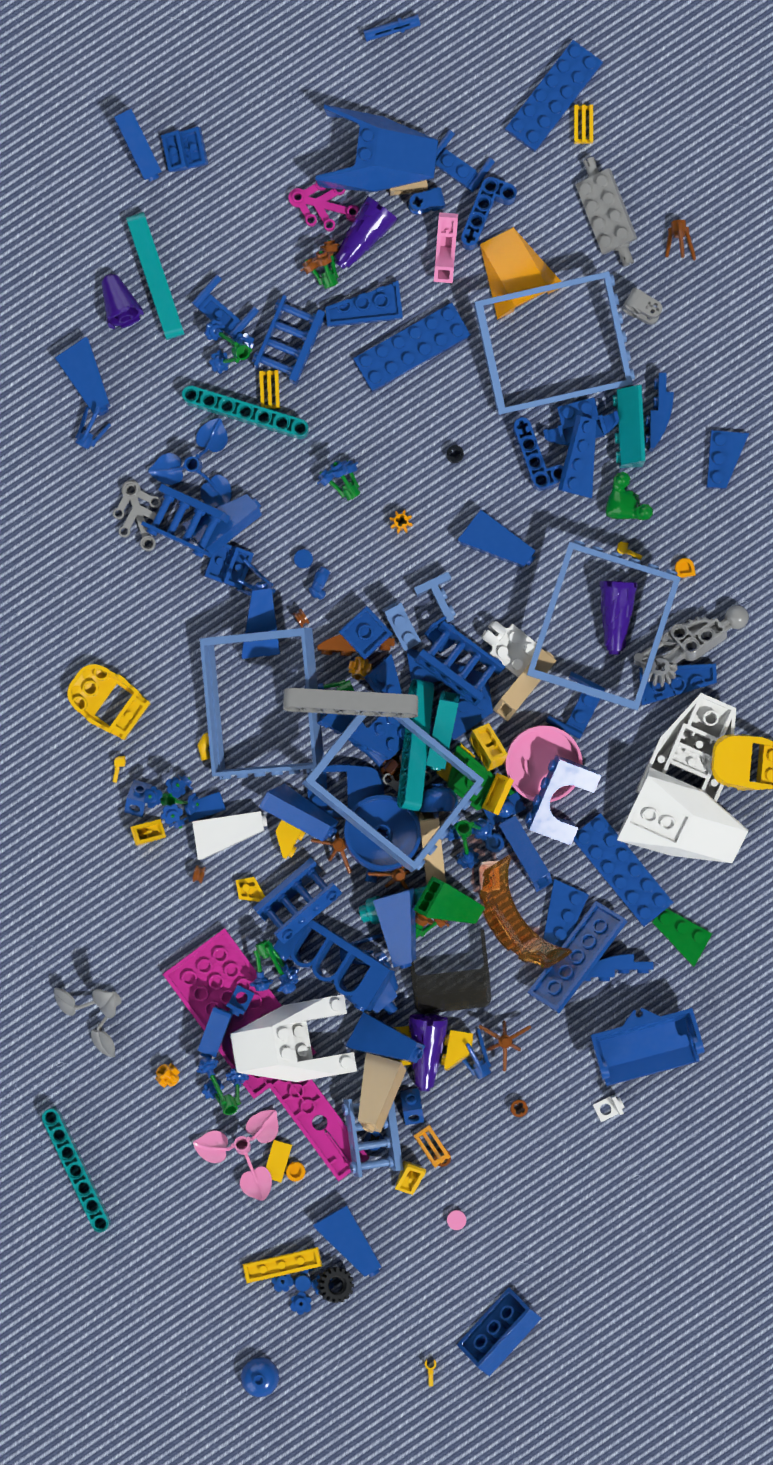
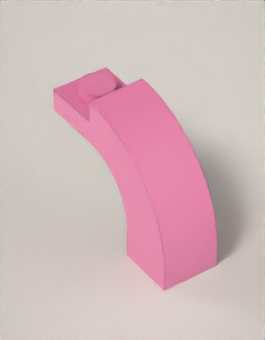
(445, 247)

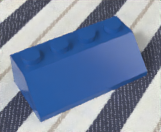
(499, 1331)

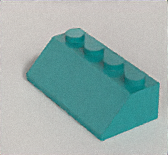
(630, 427)

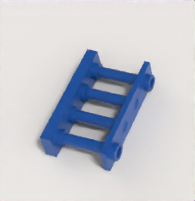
(308, 337)
(185, 502)
(450, 678)
(286, 890)

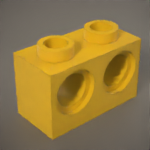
(488, 747)

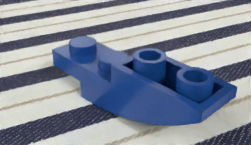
(659, 419)
(623, 963)

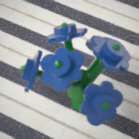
(170, 810)

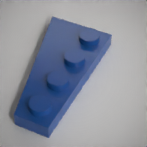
(579, 461)
(563, 912)

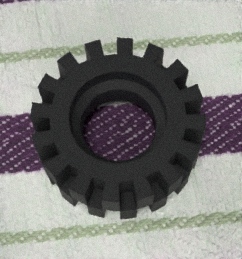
(323, 1284)

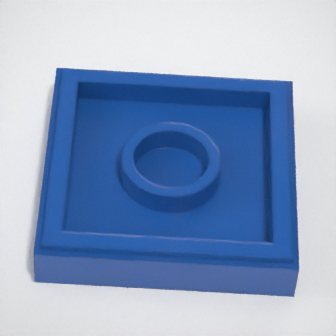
(365, 632)

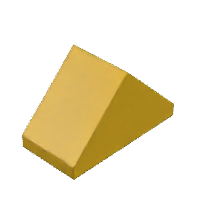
(148, 832)
(410, 1177)

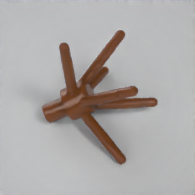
(338, 845)
(397, 875)
(504, 1041)

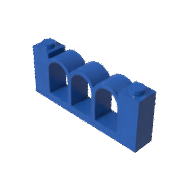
(372, 984)

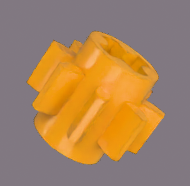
(398, 517)
(359, 668)
(167, 1075)

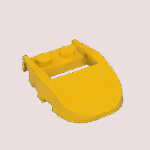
(92, 688)
(733, 762)

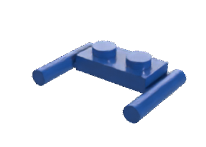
(457, 168)
(215, 310)
(582, 711)

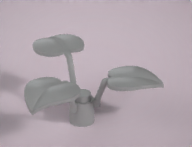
(107, 1004)

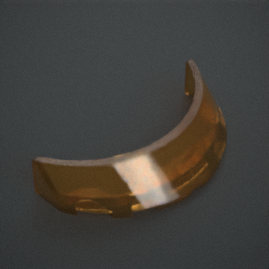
(509, 925)

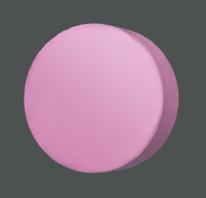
(456, 1219)

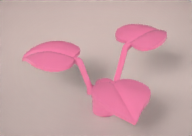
(214, 1144)

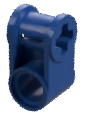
(430, 201)

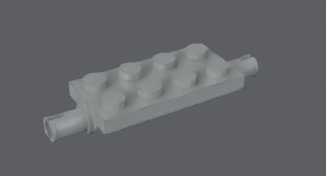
(606, 211)

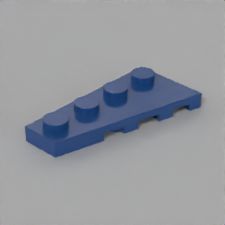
(369, 307)
(687, 679)

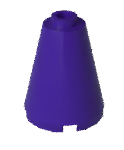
(119, 303)

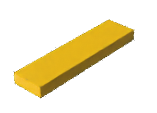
(282, 1265)

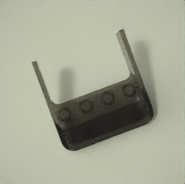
(453, 989)

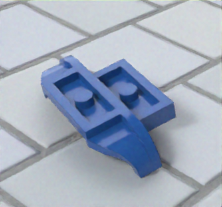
(584, 408)

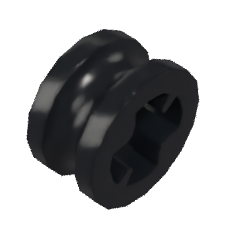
(458, 449)

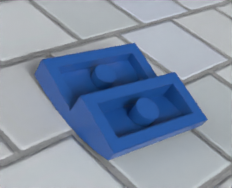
(184, 149)
(228, 565)

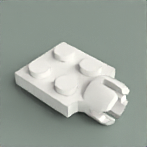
(510, 646)

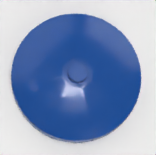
(394, 823)

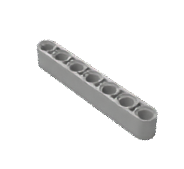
(350, 703)

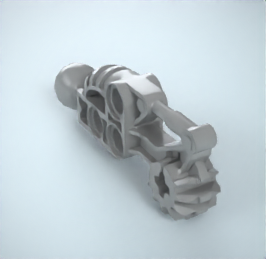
(693, 632)

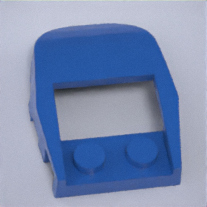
(361, 784)

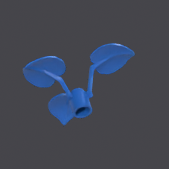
(169, 466)

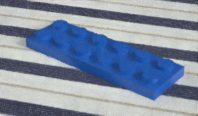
(553, 96)
(412, 347)
(622, 870)
(587, 944)

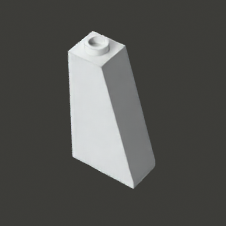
(223, 832)

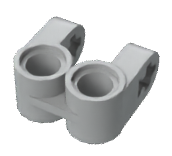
(640, 305)

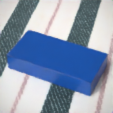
(207, 806)

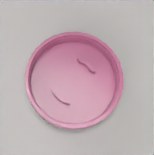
(531, 754)

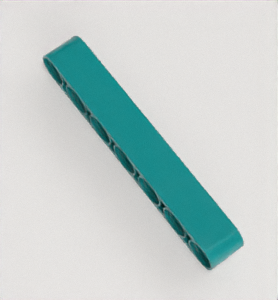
(155, 275)
(238, 406)
(415, 750)
(84, 1176)

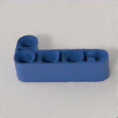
(483, 214)
(534, 453)

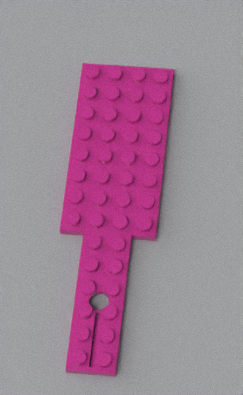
(209, 980)

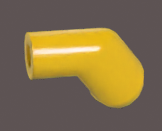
(203, 746)

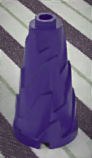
(369, 225)
(616, 610)
(431, 1033)

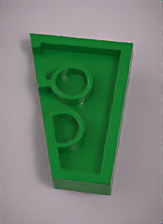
(683, 934)

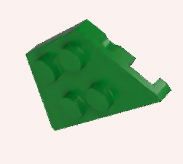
(460, 783)

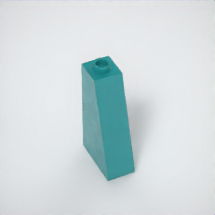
(443, 727)

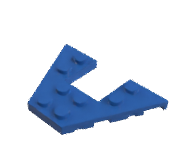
(467, 713)
(383, 734)

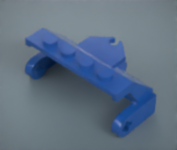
(647, 1045)

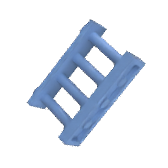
(391, 1141)

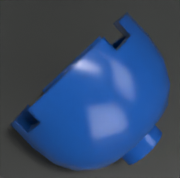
(439, 799)
(260, 1377)

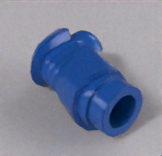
(318, 583)

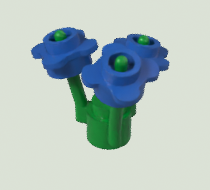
(340, 469)

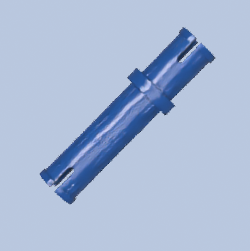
(392, 27)

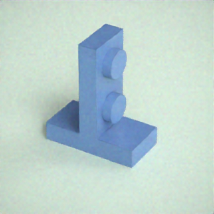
(438, 594)
(401, 625)

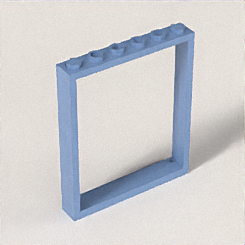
(489, 355)
(631, 563)
(213, 706)
(364, 827)

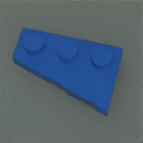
(723, 456)

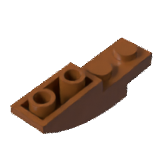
(339, 644)

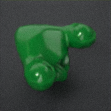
(625, 503)

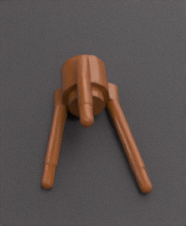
(679, 230)

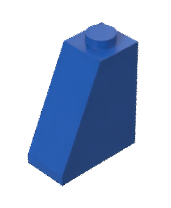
(214, 1032)

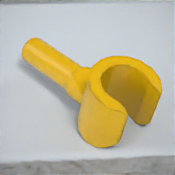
(622, 548)
(120, 761)
(430, 1373)

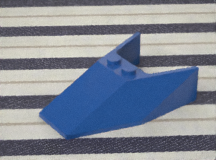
(385, 157)

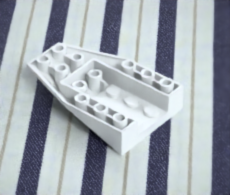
(681, 821)

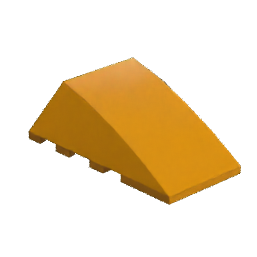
(514, 268)

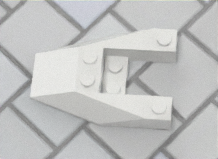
(691, 741)
(281, 1047)

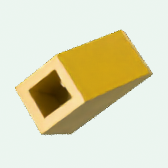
(287, 838)
(456, 1049)

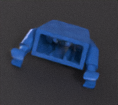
(388, 995)

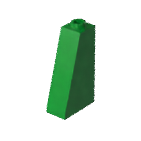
(447, 903)

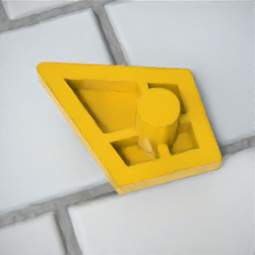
(249, 889)

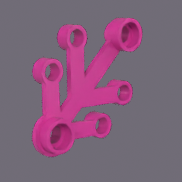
(320, 205)

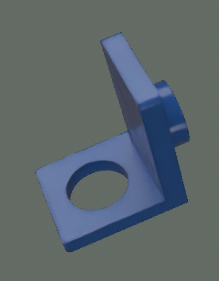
(433, 634)
(136, 797)
(237, 1008)
(412, 1106)

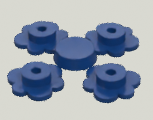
(302, 1284)

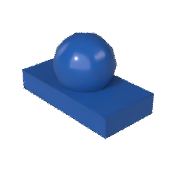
(511, 806)

